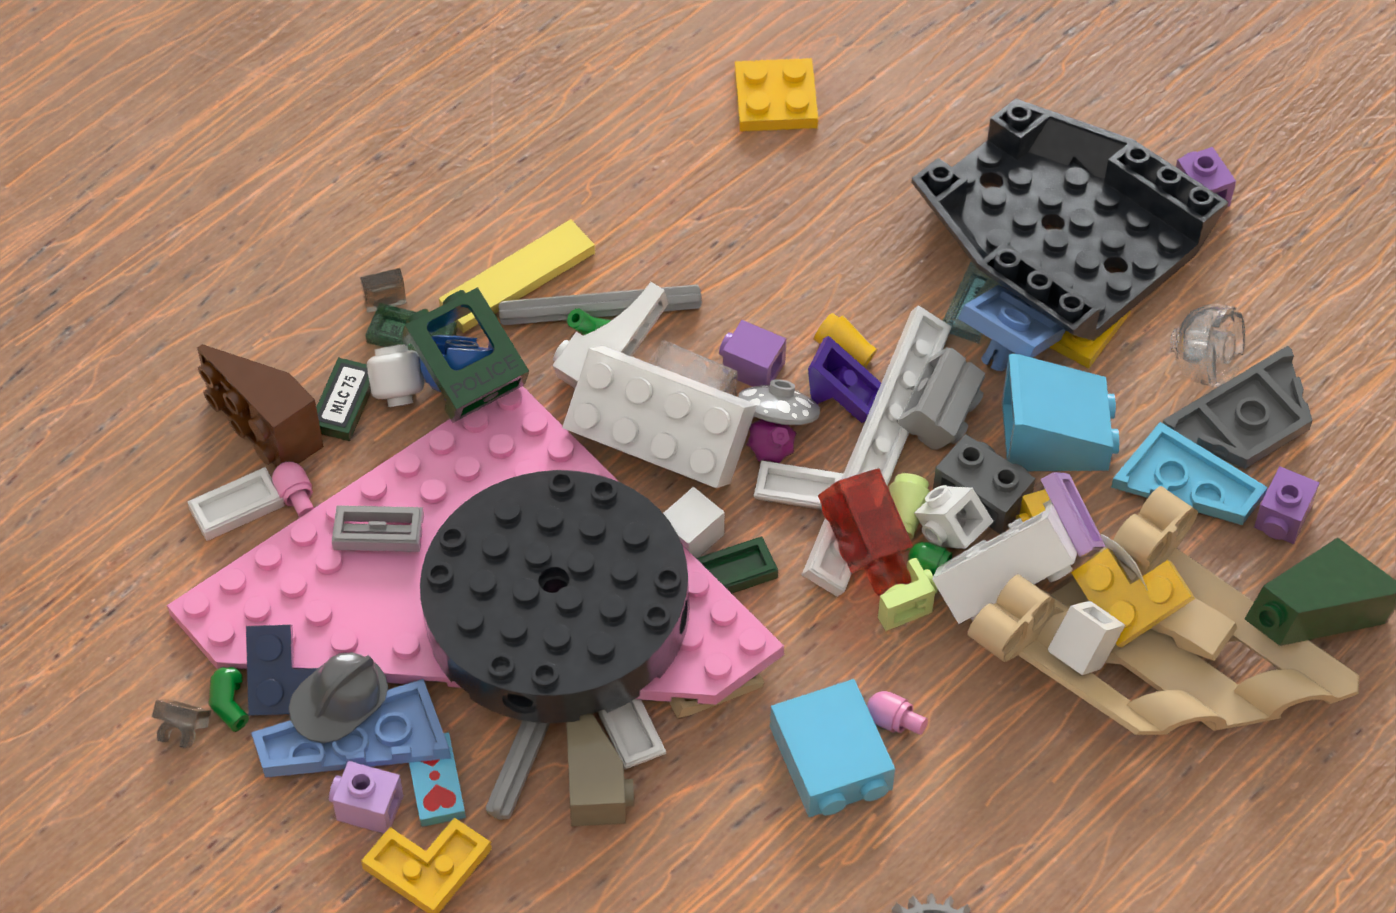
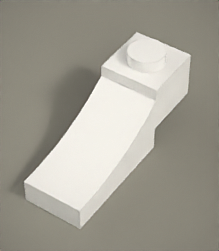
(620, 334)

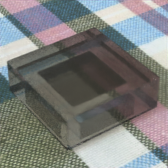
(383, 288)

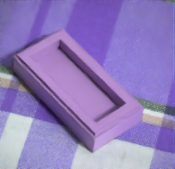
(1073, 513)

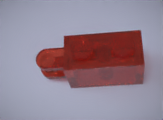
(868, 528)

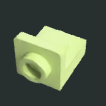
(910, 601)

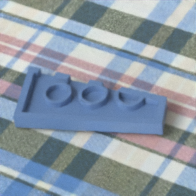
(397, 733)

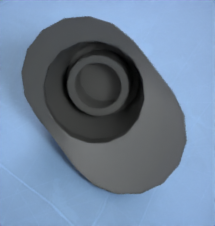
(337, 697)

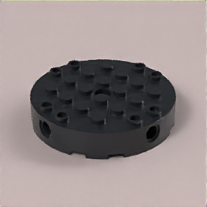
(555, 595)

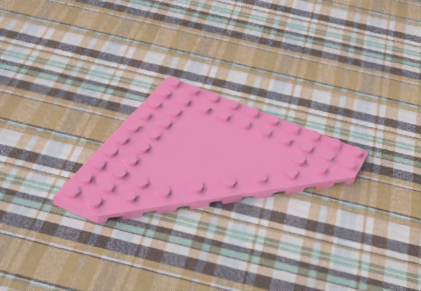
(373, 597)

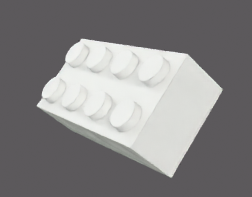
(659, 416)

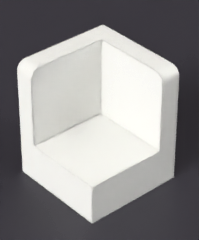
(696, 521)
(1086, 637)

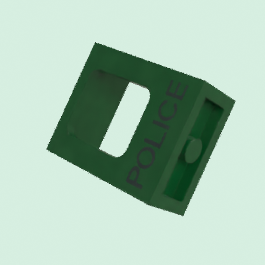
(480, 382)

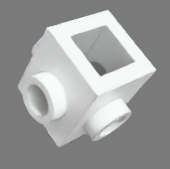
(953, 516)

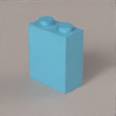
(832, 748)

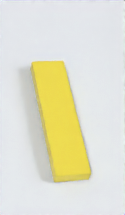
(527, 268)

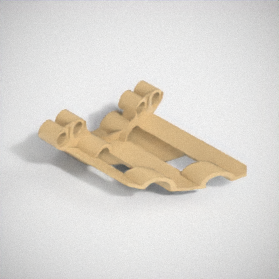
(1187, 686)

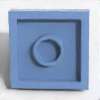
(1010, 326)

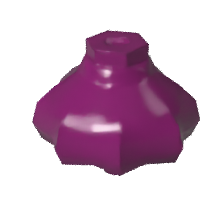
(771, 440)

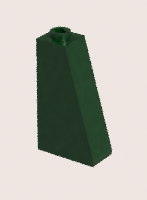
(1324, 596)

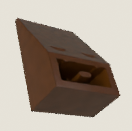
(262, 405)

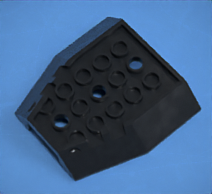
(1103, 192)

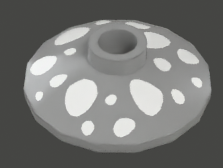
(781, 403)

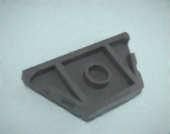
(1248, 413)

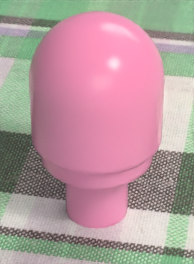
(293, 486)
(895, 713)

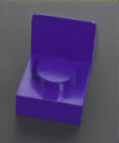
(841, 377)

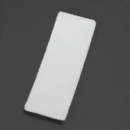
(1122, 555)

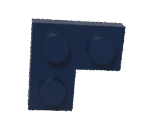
(271, 669)

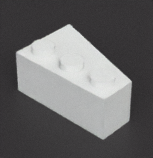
(1030, 548)

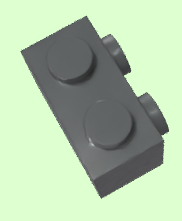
(990, 475)

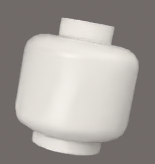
(395, 374)

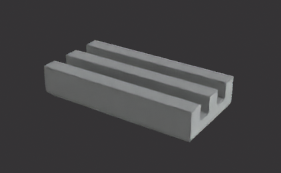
(376, 534)

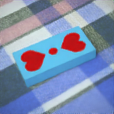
(437, 789)

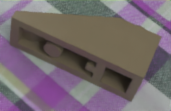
(595, 776)

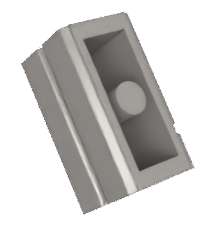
(943, 399)

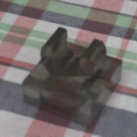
(182, 716)

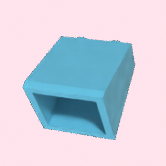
(1057, 417)

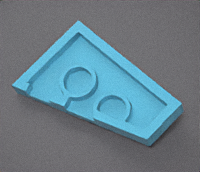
(1191, 475)

